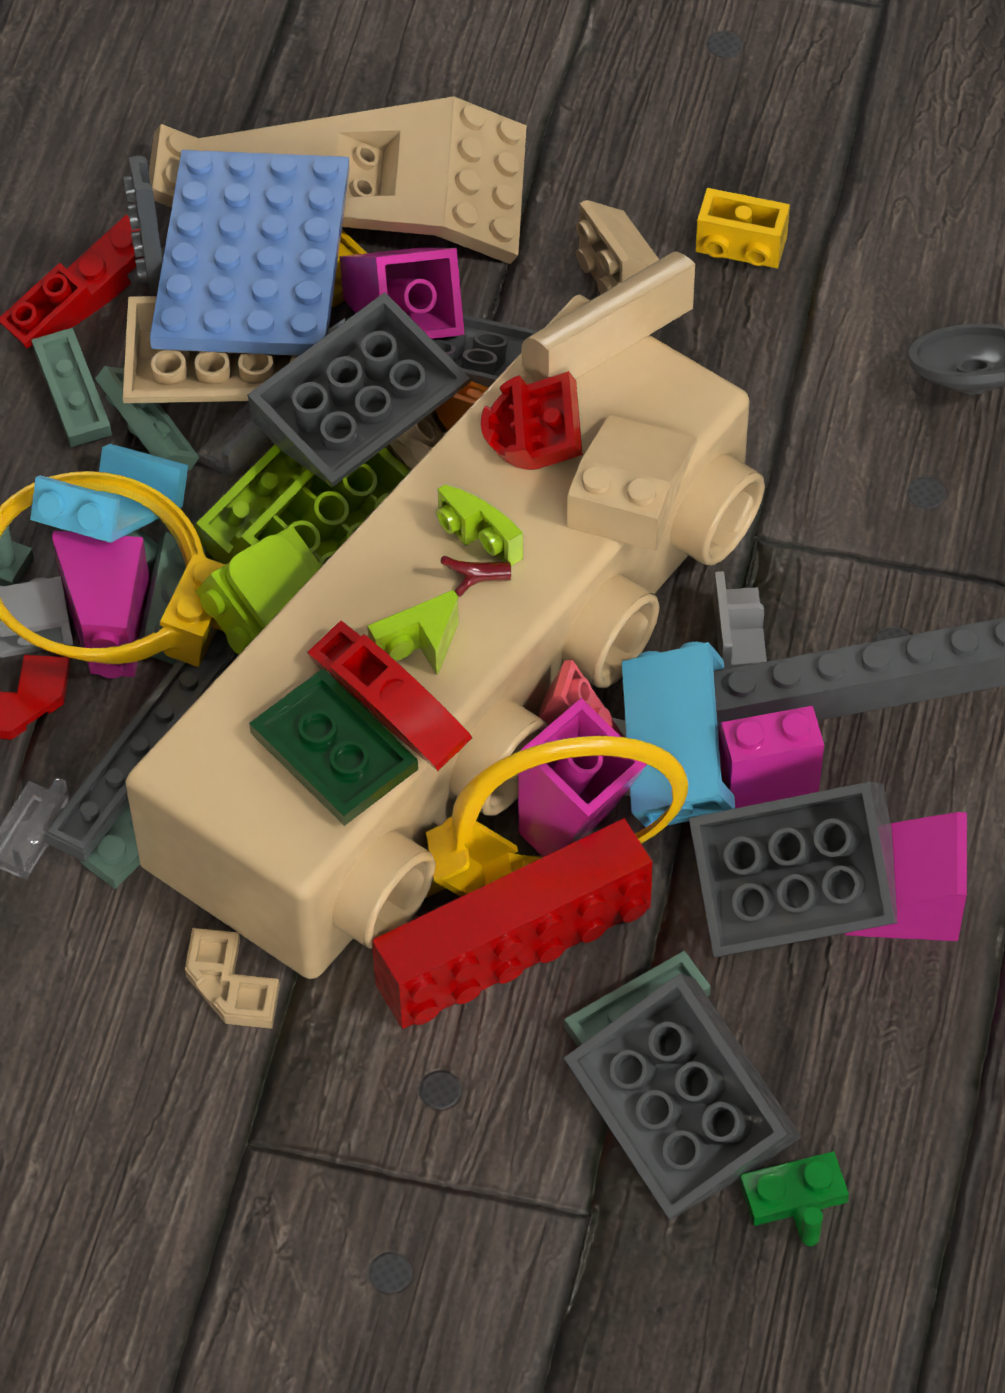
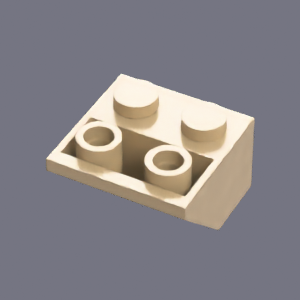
(610, 245)

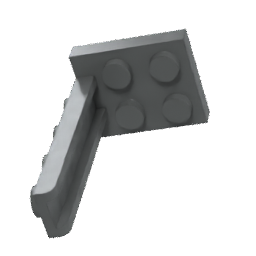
(143, 217)

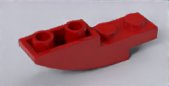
(74, 293)
(390, 694)

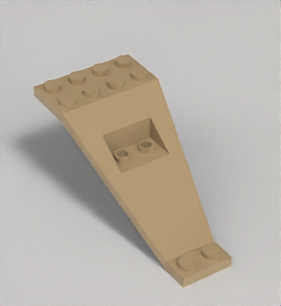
(418, 168)

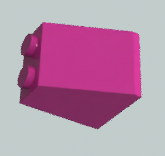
(416, 279)
(104, 592)
(771, 756)
(571, 795)
(928, 878)

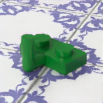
(796, 1191)

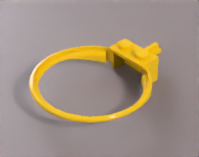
(185, 624)
(474, 855)

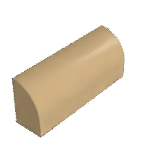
(612, 320)

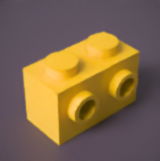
(742, 228)

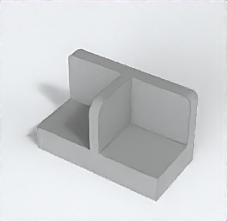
(738, 624)

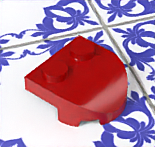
(535, 422)

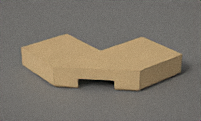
(233, 997)

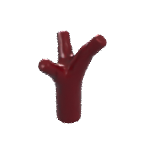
(477, 572)

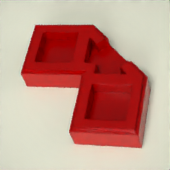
(39, 691)

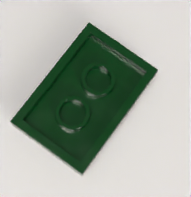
(333, 746)

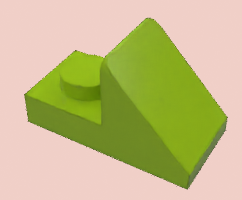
(421, 626)

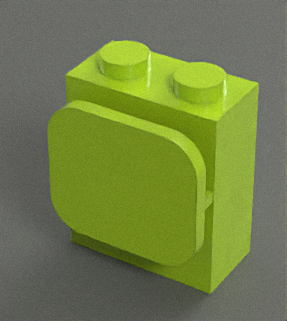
(257, 585)

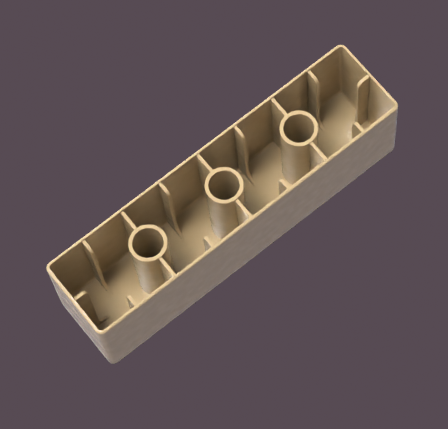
(263, 851)

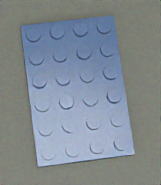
(250, 252)

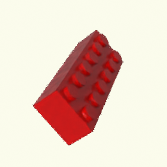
(513, 924)

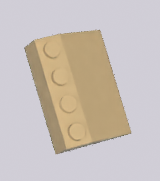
(183, 374)

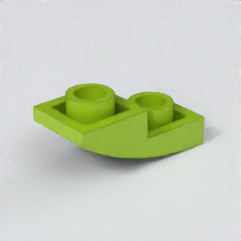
(474, 519)

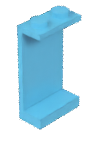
(103, 513)
(674, 707)

